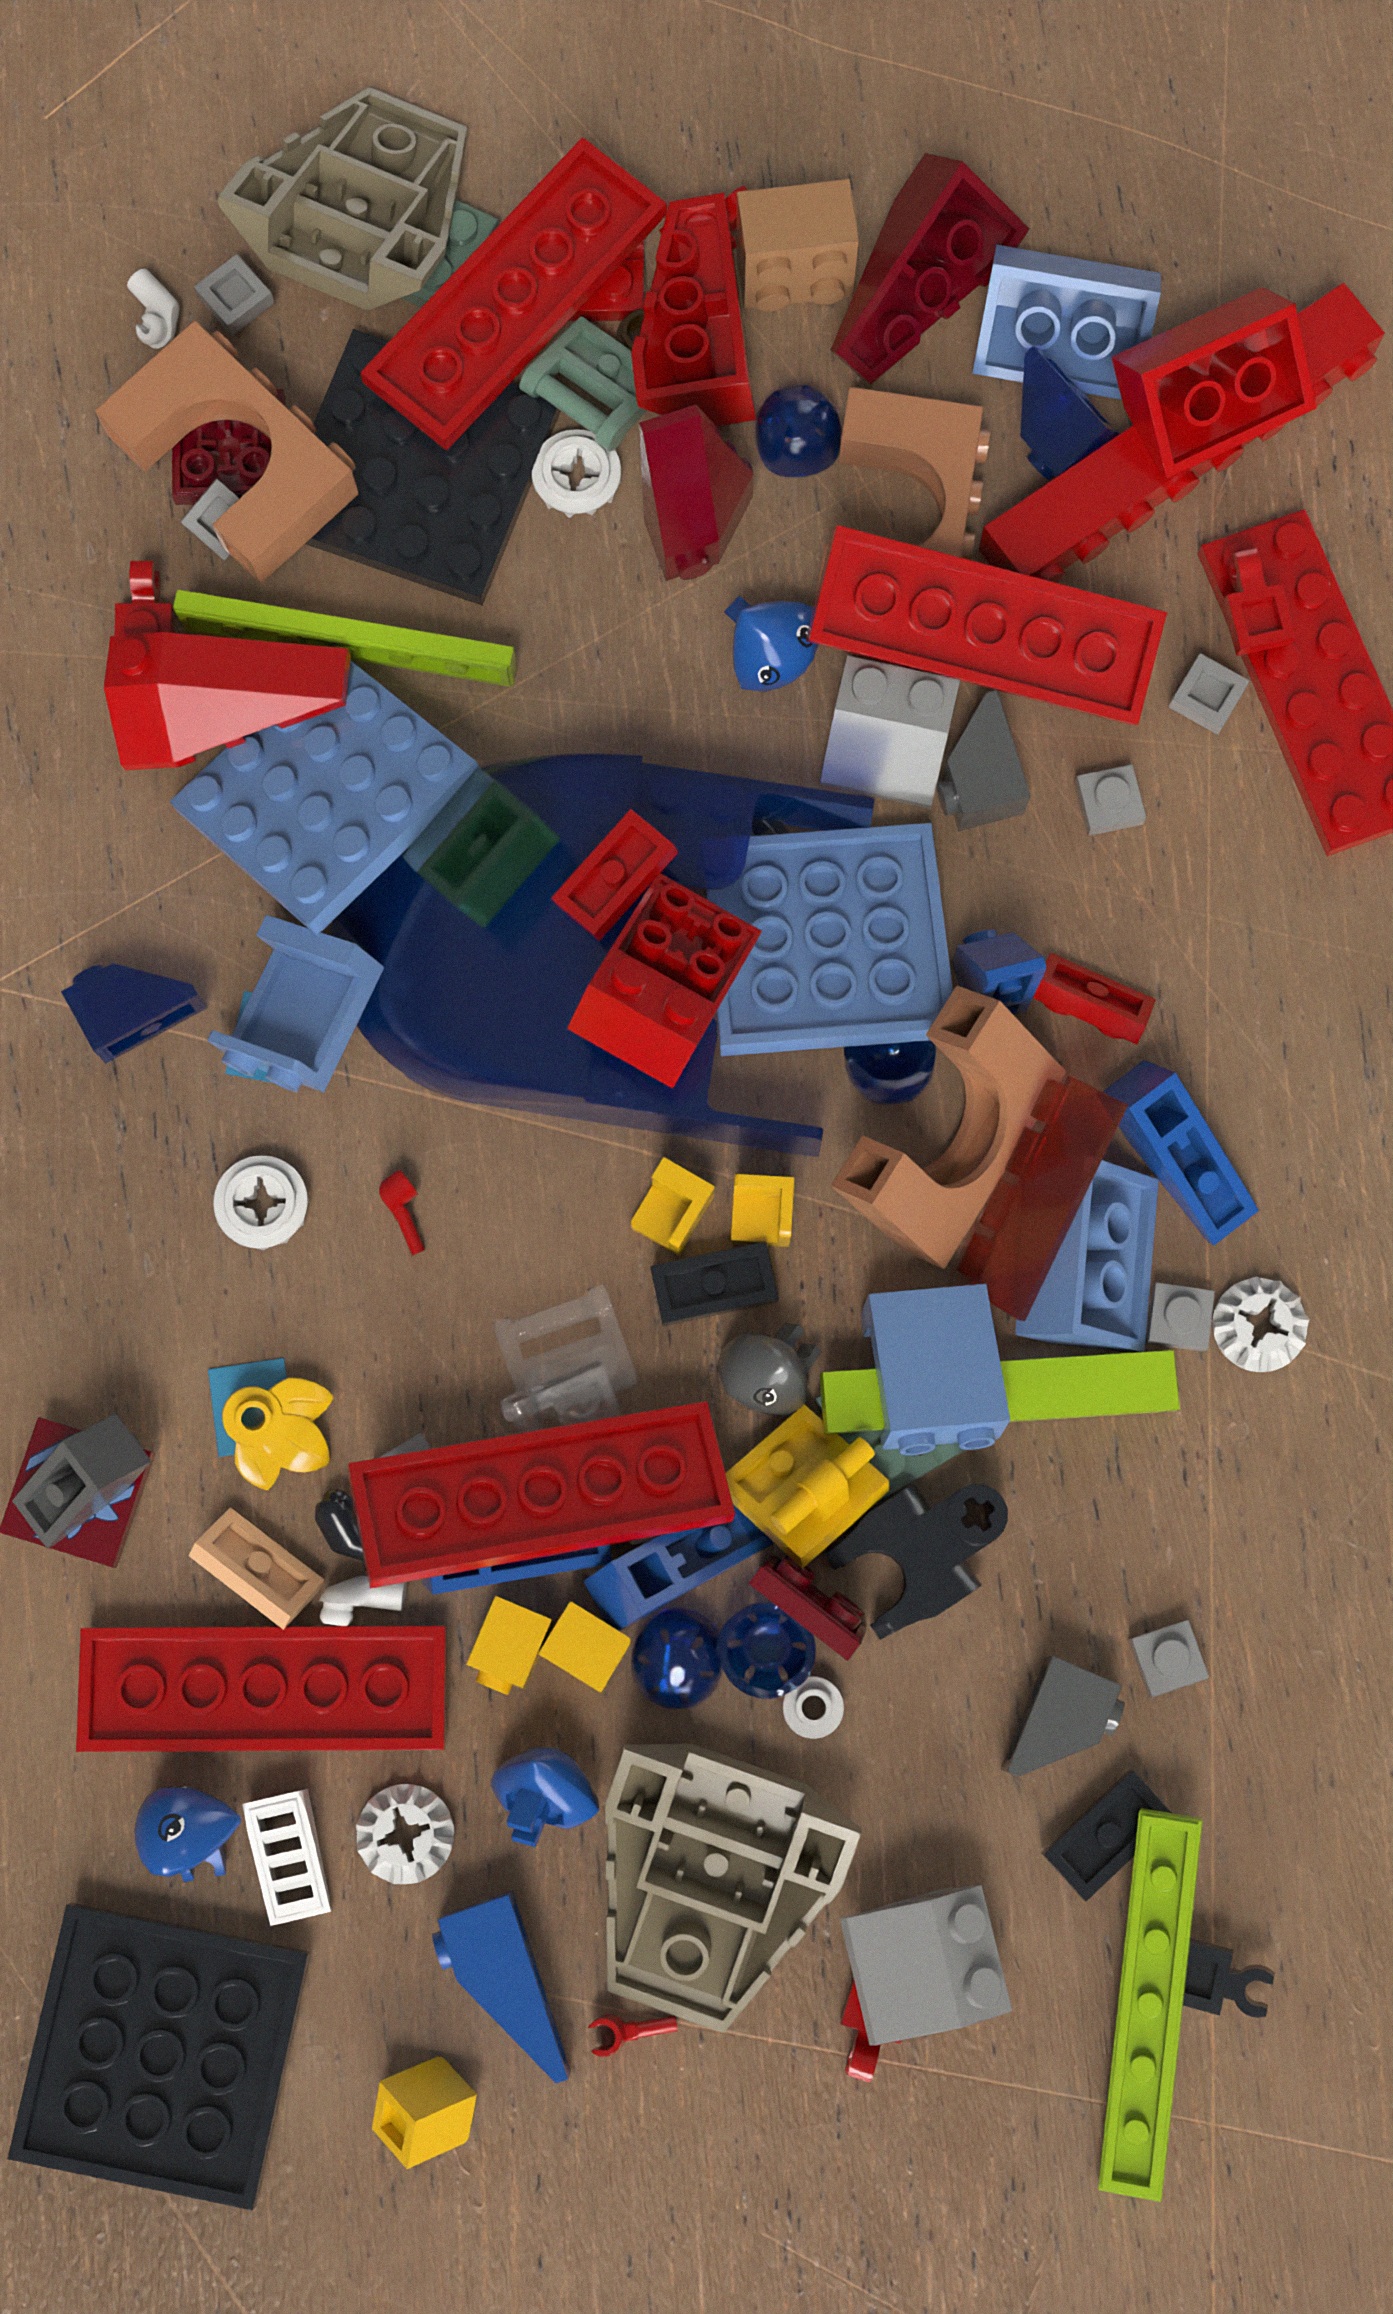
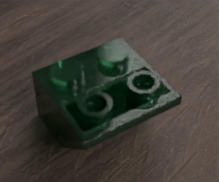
(480, 847)

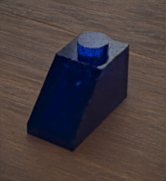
(1058, 417)
(128, 1007)

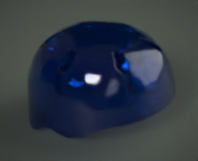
(797, 414)
(889, 1077)
(766, 1646)
(676, 1663)

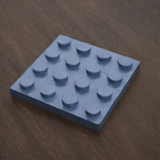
(326, 799)
(844, 944)

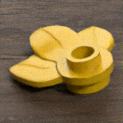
(286, 1433)

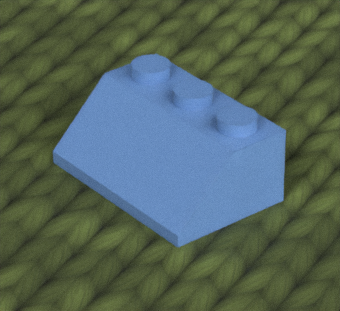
(1068, 309)
(1103, 1269)

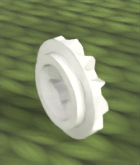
(559, 456)
(241, 1184)
(1234, 1333)
(430, 1848)

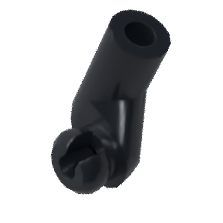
(338, 1524)

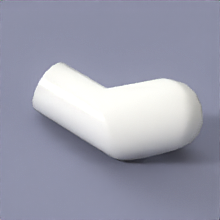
(160, 312)
(341, 1597)

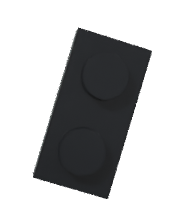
(714, 1284)
(1102, 1836)

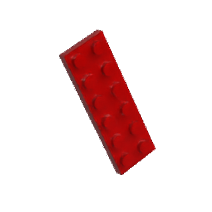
(514, 293)
(985, 625)
(1320, 688)
(539, 1493)
(262, 1689)

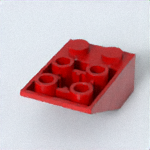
(664, 980)

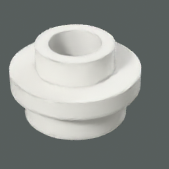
(827, 1722)

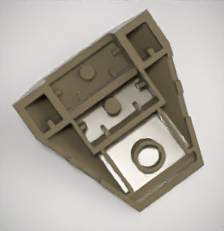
(354, 201)
(712, 1877)

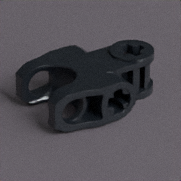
(927, 1546)

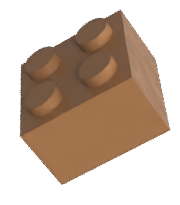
(796, 244)

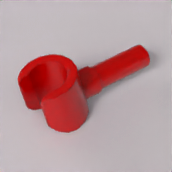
(395, 1193)
(631, 2031)

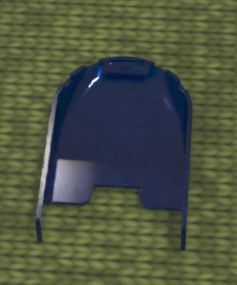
(492, 1005)

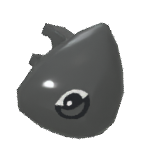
(767, 1371)

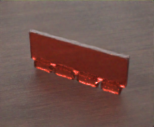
(1053, 1181)

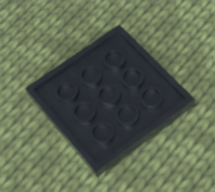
(421, 507)
(160, 2056)

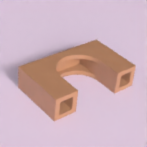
(203, 382)
(928, 442)
(1002, 1075)

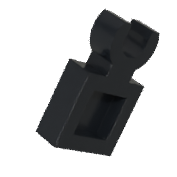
(1212, 1980)

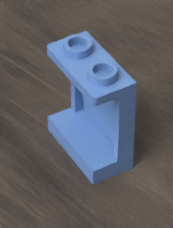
(300, 1007)
(936, 1368)

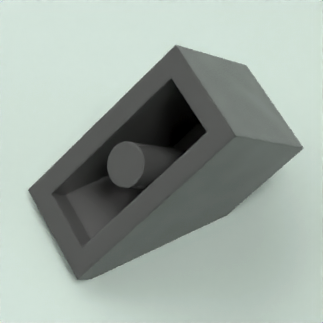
(984, 772)
(81, 1479)
(1063, 1716)

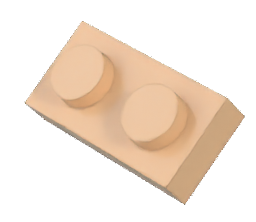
(256, 1568)

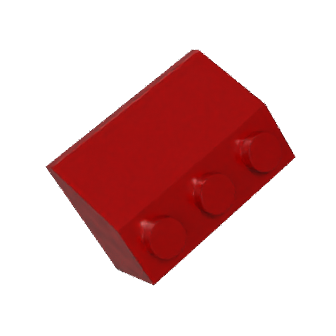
(1216, 380)

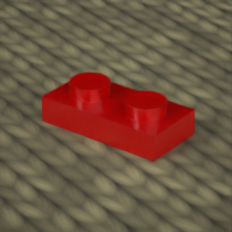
(615, 874)
(1094, 999)

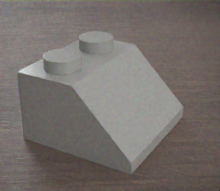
(889, 732)
(926, 1964)

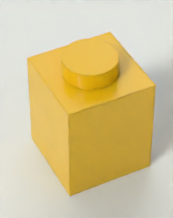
(508, 1646)

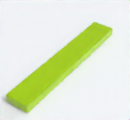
(363, 639)
(1032, 1387)
(1150, 2004)

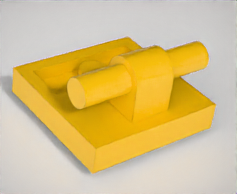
(805, 1485)

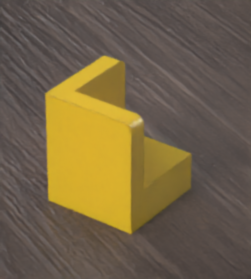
(673, 1206)
(762, 1210)
(585, 1647)
(423, 2111)

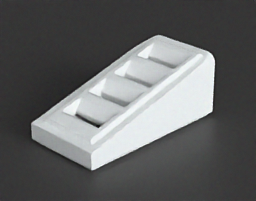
(265, 1862)

